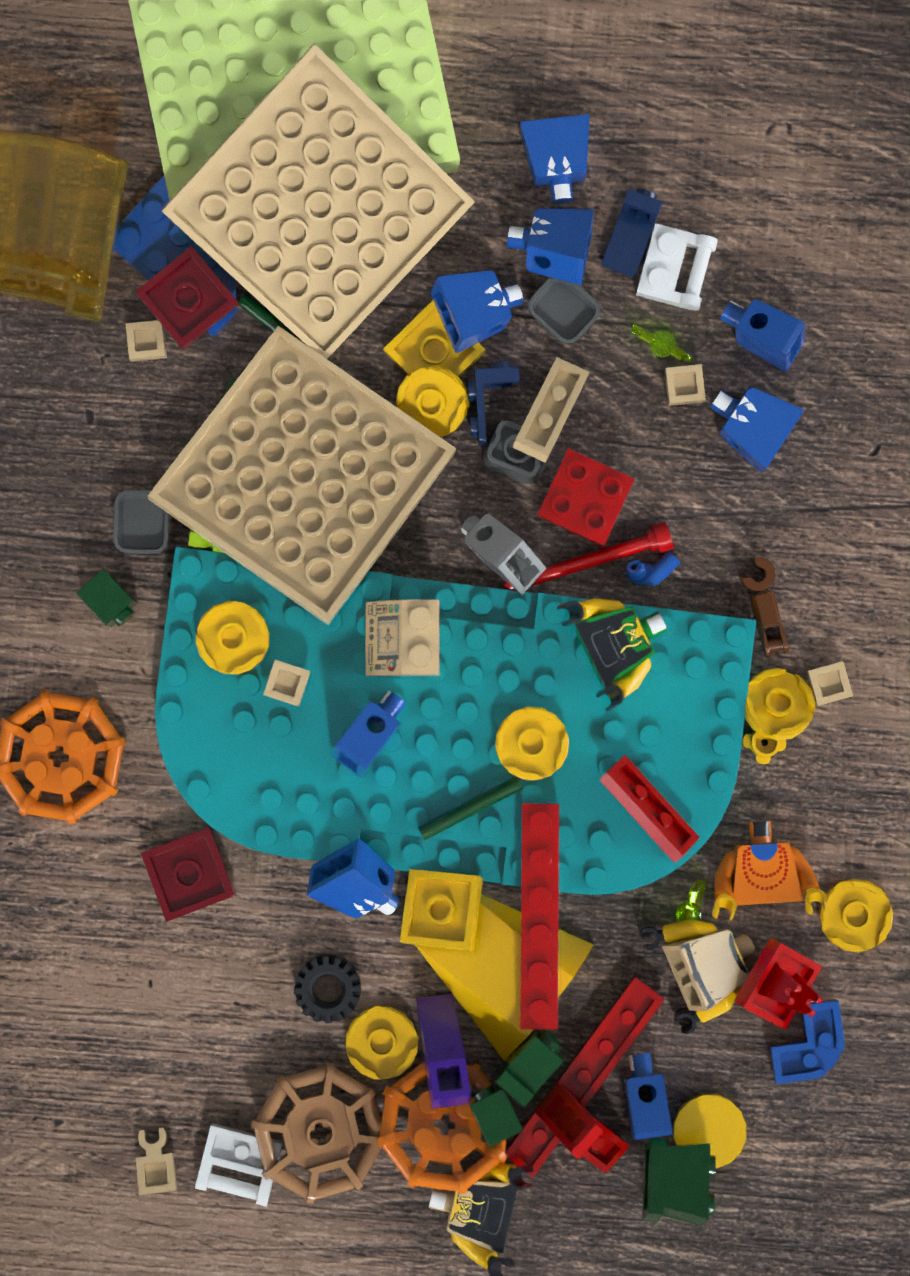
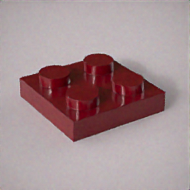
(187, 298)
(188, 874)

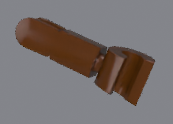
(766, 607)

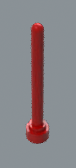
(655, 539)

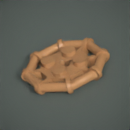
(301, 1121)

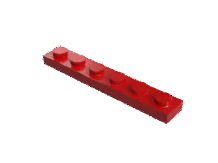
(539, 916)
(589, 1068)

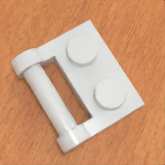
(664, 265)
(238, 1152)

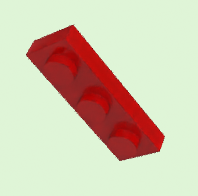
(649, 808)

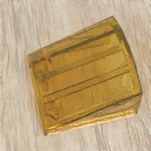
(58, 220)

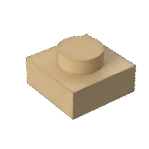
(146, 341)
(684, 385)
(287, 683)
(829, 683)

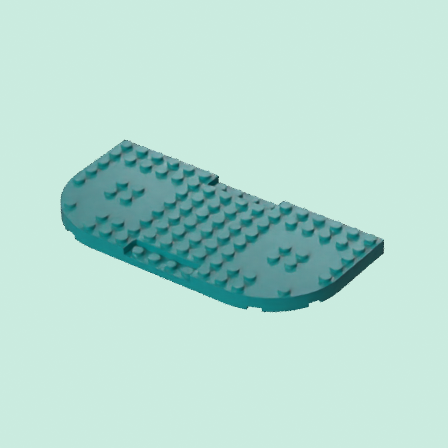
(268, 766)

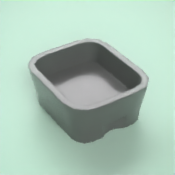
(564, 309)
(507, 461)
(139, 524)

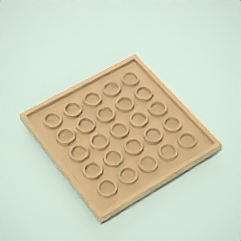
(318, 203)
(302, 474)

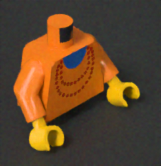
(764, 874)

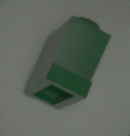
(529, 1065)
(678, 1182)

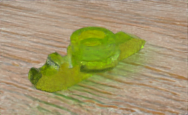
(662, 343)
(692, 908)

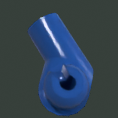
(649, 573)

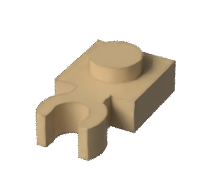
(156, 1170)

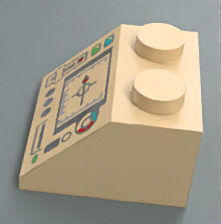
(402, 638)

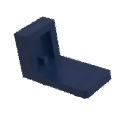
(632, 232)
(496, 376)

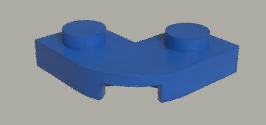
(817, 1052)

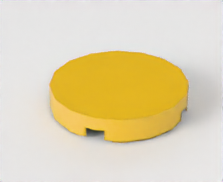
(434, 399)
(232, 637)
(779, 704)
(532, 743)
(856, 915)
(381, 1042)
(713, 1121)

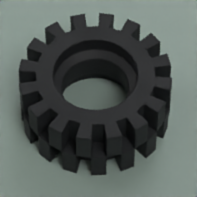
(322, 1010)

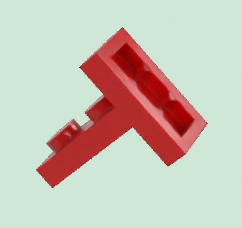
(581, 1130)

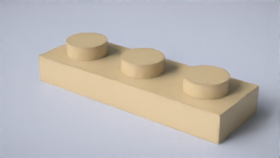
(550, 409)

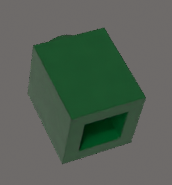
(108, 599)
(494, 1115)

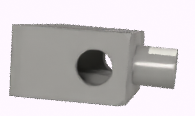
(496, 545)

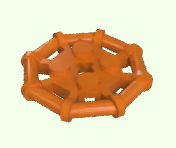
(75, 742)
(428, 1141)

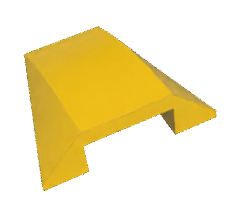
(490, 976)

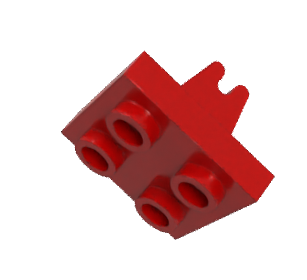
(585, 497)
(780, 985)

